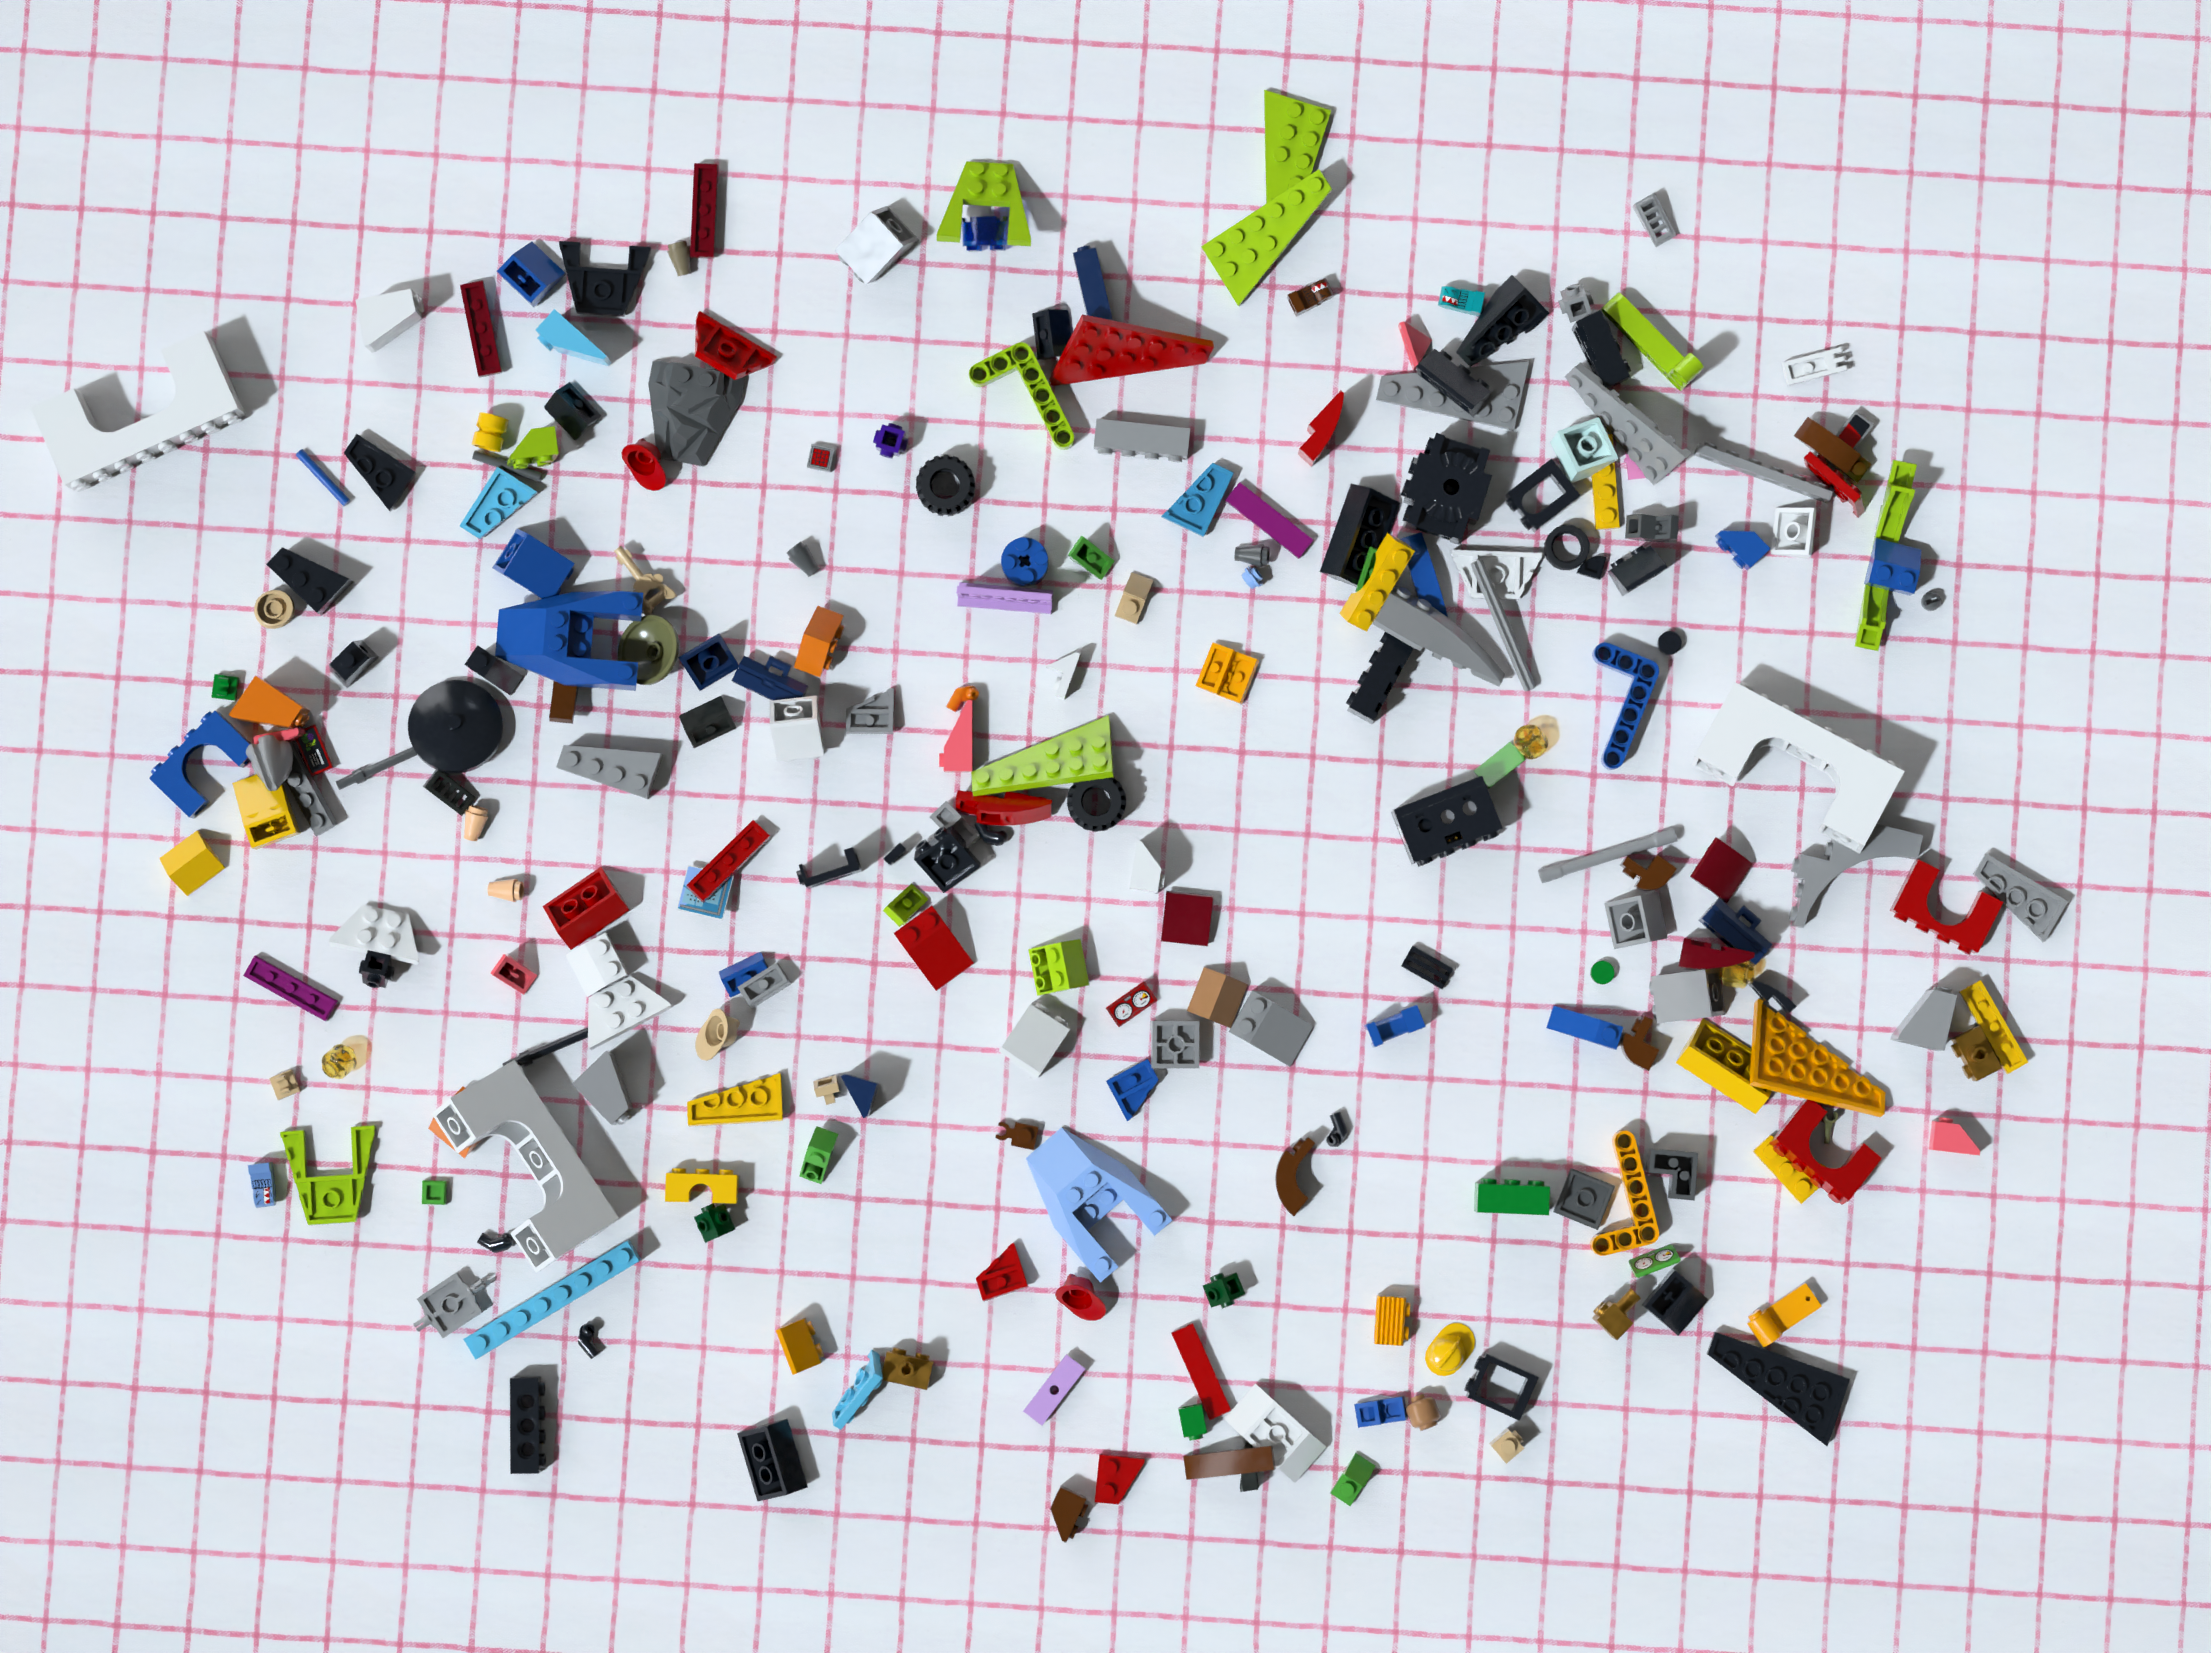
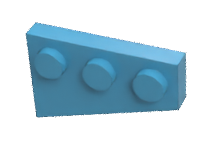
(1200, 501)

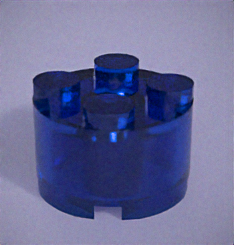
(985, 232)

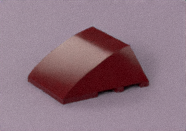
(1701, 955)

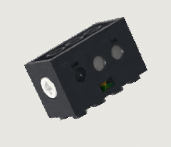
(1447, 821)

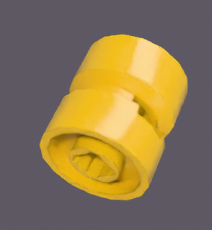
(489, 432)

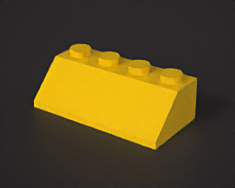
(1722, 1064)

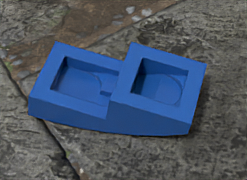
(1381, 1411)

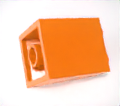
(269, 706)

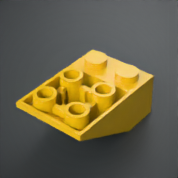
(264, 813)

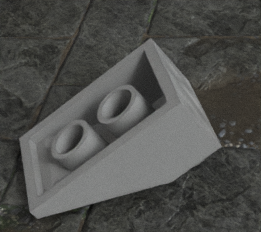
(1271, 1028)

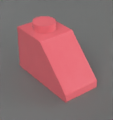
(1951, 1138)

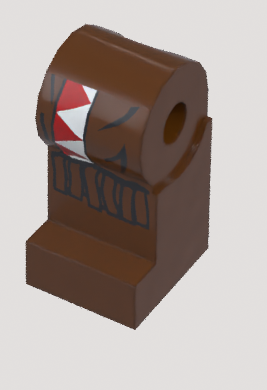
(1310, 297)

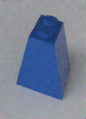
(533, 565)

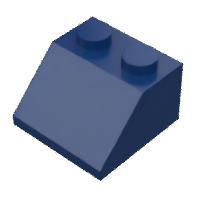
(1893, 567)

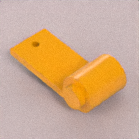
(1783, 1314)

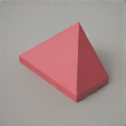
(1415, 343)

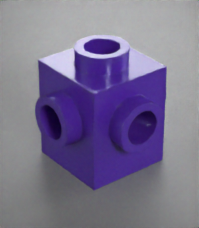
(891, 431)

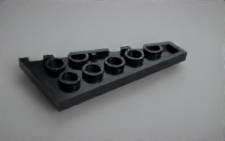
(1795, 1388)

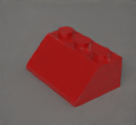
(585, 908)

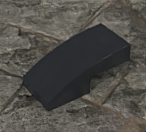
(1765, 992)

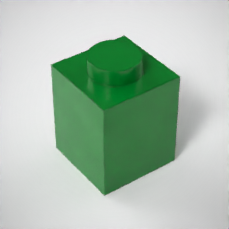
(1192, 1421)

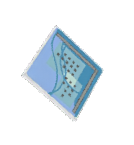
(713, 907)

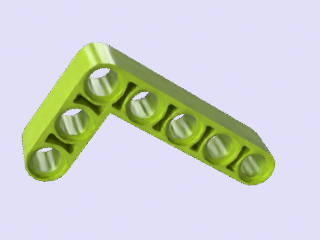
(1651, 342)
(1032, 387)

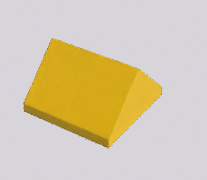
(191, 863)

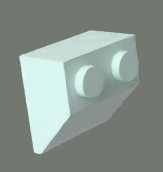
(1583, 449)

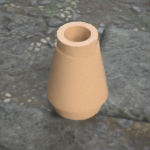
(474, 822)
(508, 889)

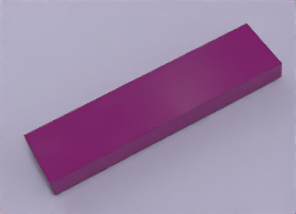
(1269, 520)
(290, 988)

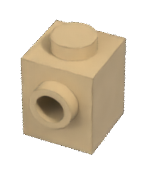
(1507, 1444)

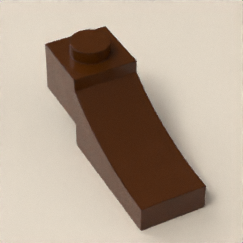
(563, 703)

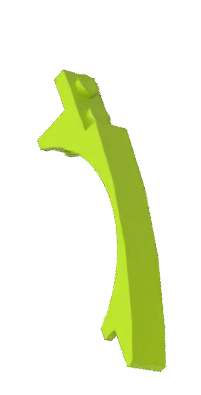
(1889, 527)

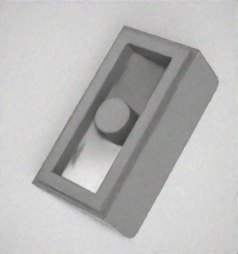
(764, 985)

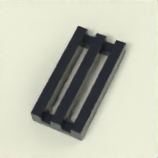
(1444, 976)

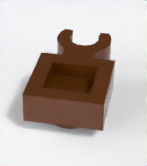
(1022, 1135)

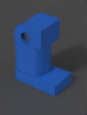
(1395, 1025)

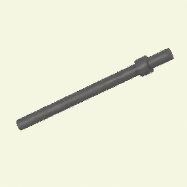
(360, 775)

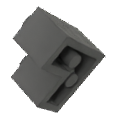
(1681, 1170)

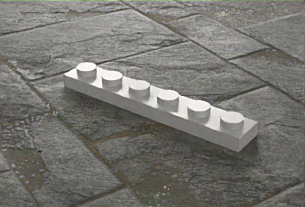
(1773, 475)

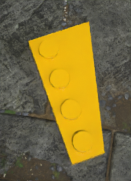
(743, 1104)

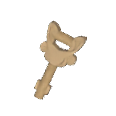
(645, 582)

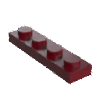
(704, 211)
(481, 329)

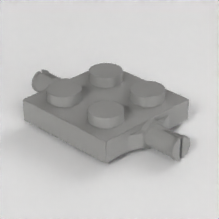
(449, 1305)

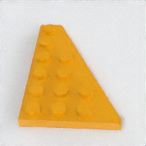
(1796, 1066)

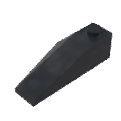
(1505, 316)

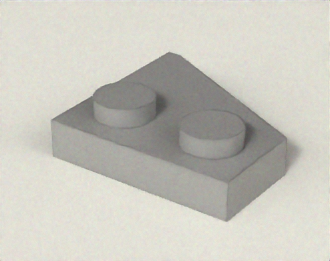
(872, 715)

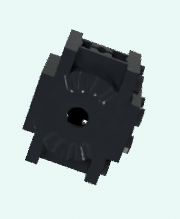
(1429, 505)

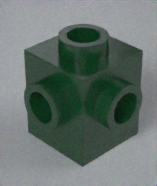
(714, 1222)
(1223, 1290)

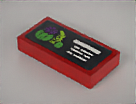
(314, 751)

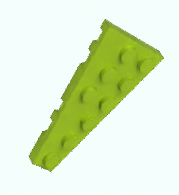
(1291, 141)
(1255, 243)
(1065, 759)

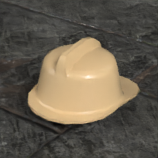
(715, 1034)

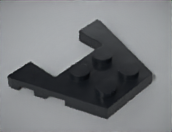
(602, 289)

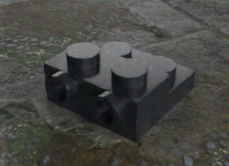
(946, 858)

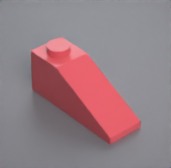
(959, 746)

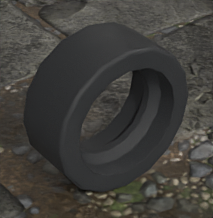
(1566, 565)

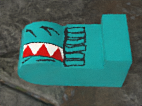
(1461, 300)

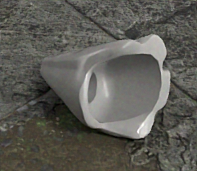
(271, 760)

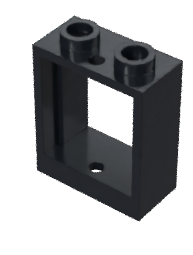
(1523, 1396)

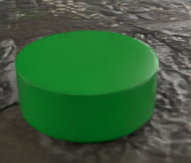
(1602, 972)

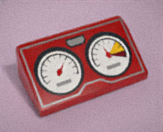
(1131, 1004)

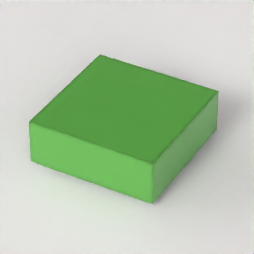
(434, 1192)

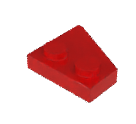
(1002, 1276)
(1115, 1477)

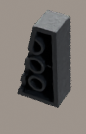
(1379, 679)

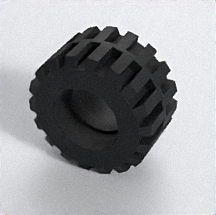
(931, 470)
(1101, 822)

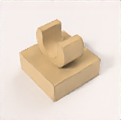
(285, 1084)
(827, 1087)

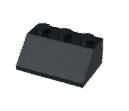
(1454, 381)
(772, 1460)

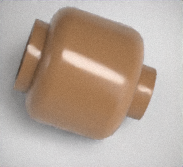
(1423, 1412)

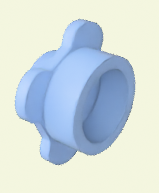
(1252, 577)

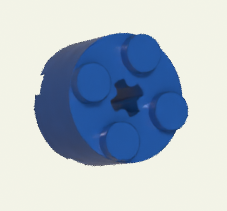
(1023, 548)

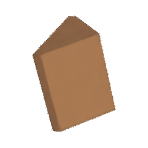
(1217, 997)

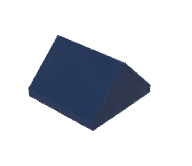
(709, 662)
(862, 1092)

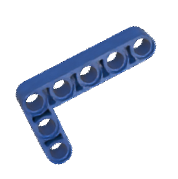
(1630, 701)

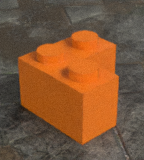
(819, 641)

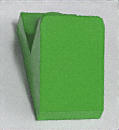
(1090, 558)
(1352, 1479)

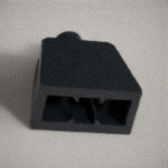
(352, 662)

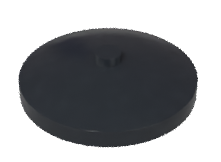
(455, 726)

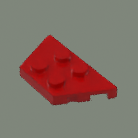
(728, 349)

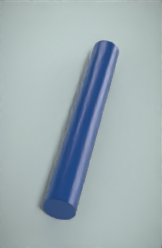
(322, 477)

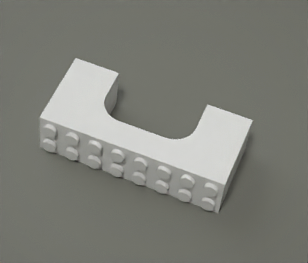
(200, 405)
(1859, 776)
(510, 1108)

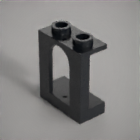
(1535, 521)
(852, 868)

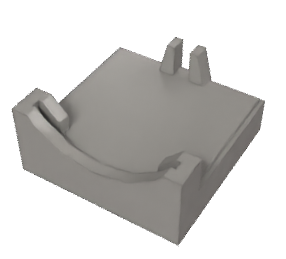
(1174, 1044)

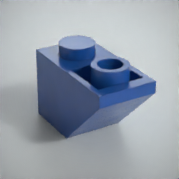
(1743, 545)

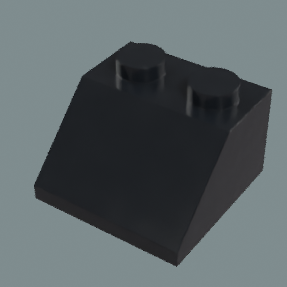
(1636, 570)

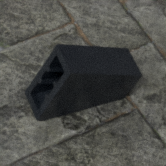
(493, 670)

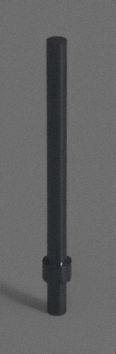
(526, 1057)

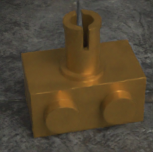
(1975, 1053)
(1613, 1316)
(907, 1369)

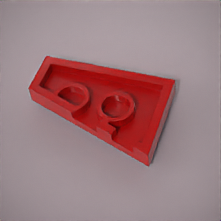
(1844, 492)

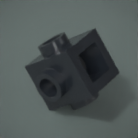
(376, 969)

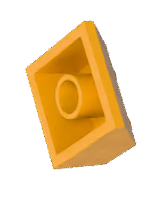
(799, 1345)

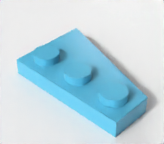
(865, 1382)

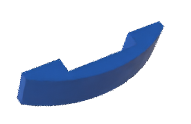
(1423, 573)

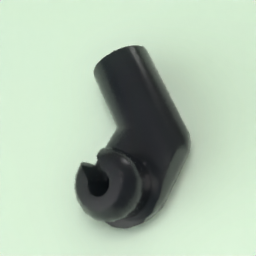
(990, 836)
(1338, 1132)
(496, 1245)
(585, 1340)

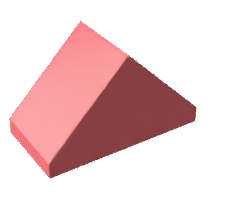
(513, 973)

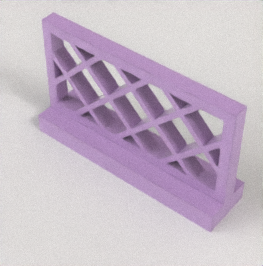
(1004, 598)

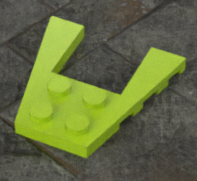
(986, 186)
(330, 1197)

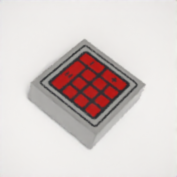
(820, 458)

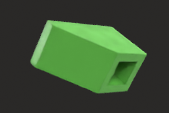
(818, 1155)

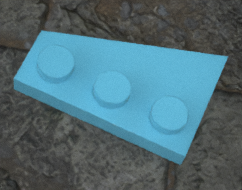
(495, 503)

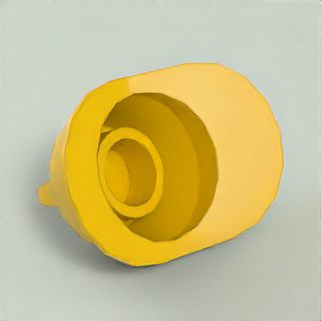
(1450, 1349)

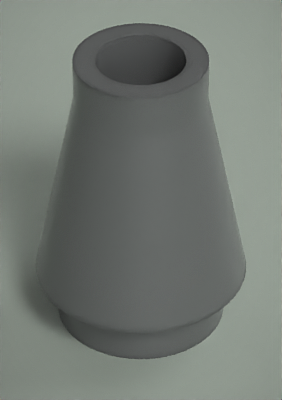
(1254, 554)
(803, 559)

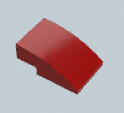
(1321, 430)

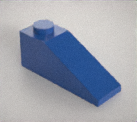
(1585, 1027)

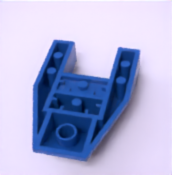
(556, 637)

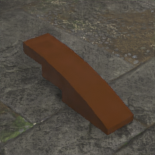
(1229, 1462)

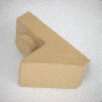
(1133, 598)

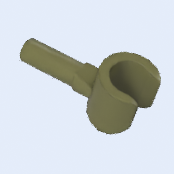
(1828, 1126)

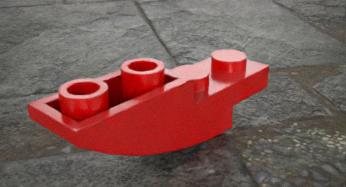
(1012, 810)

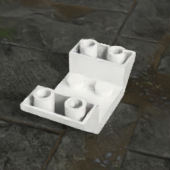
(1268, 1424)

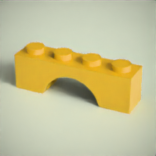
(1390, 563)

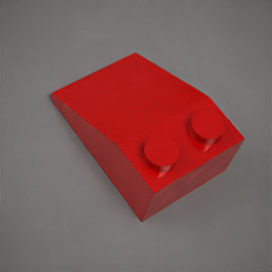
(933, 948)

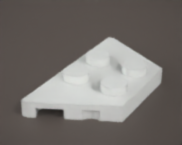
(1506, 569)
(379, 932)
(621, 1009)

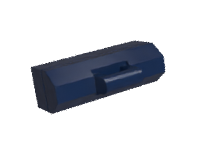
(760, 680)
(1733, 932)

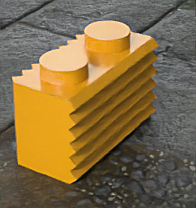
(1390, 1320)

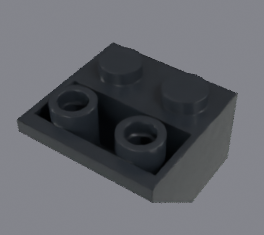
(1675, 1302)

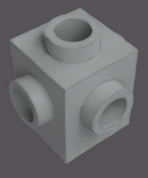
(1576, 302)

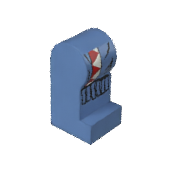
(263, 1184)

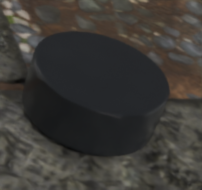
(1669, 643)

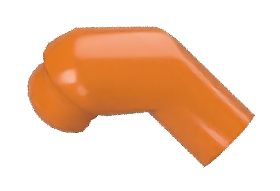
(961, 695)

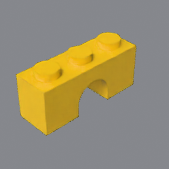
(680, 1184)

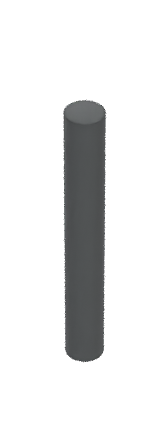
(502, 464)

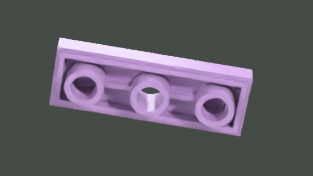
(1044, 1401)

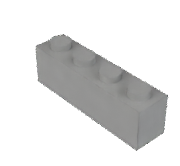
(1142, 439)

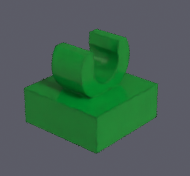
(225, 687)

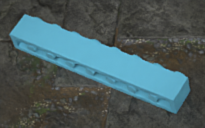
(552, 1299)

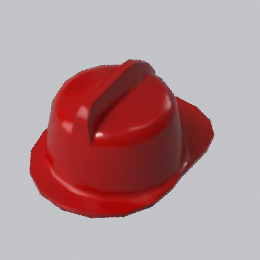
(644, 463)
(1080, 1298)

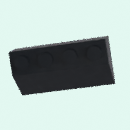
(1361, 525)

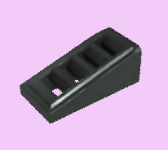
(444, 798)
(1249, 1481)

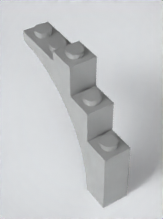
(1818, 873)

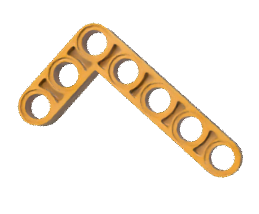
(1633, 1200)

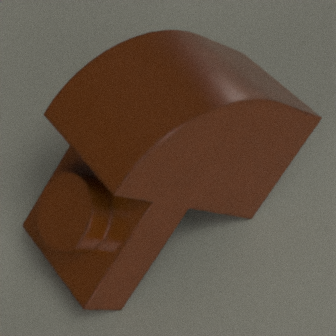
(1651, 878)
(1635, 1049)

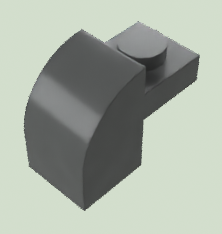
(1652, 528)

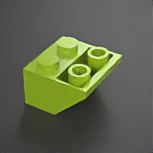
(537, 447)
(1058, 967)

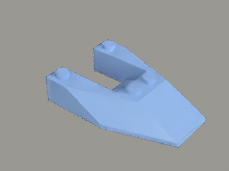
(1082, 1187)

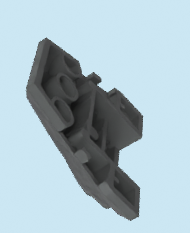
(690, 409)

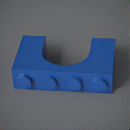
(172, 774)

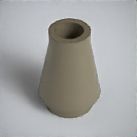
(680, 257)

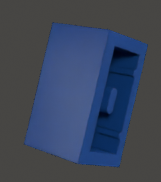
(531, 273)

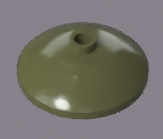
(643, 641)

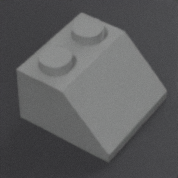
(1636, 920)

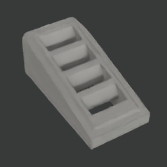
(1661, 216)

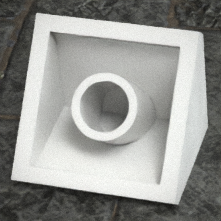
(1793, 532)

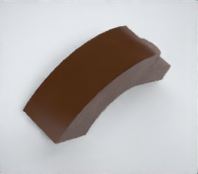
(1832, 449)
(1285, 1176)

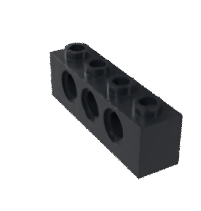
(519, 1461)

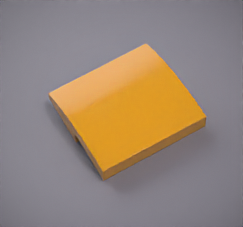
(1227, 673)

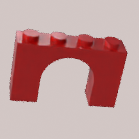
(1912, 906)
(1793, 1143)

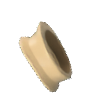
(274, 609)

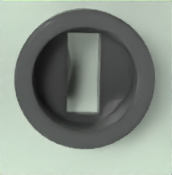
(1934, 605)

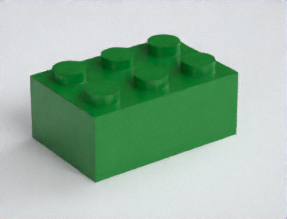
(1511, 1197)

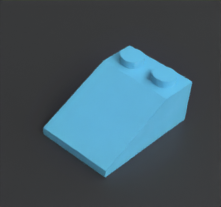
(566, 339)

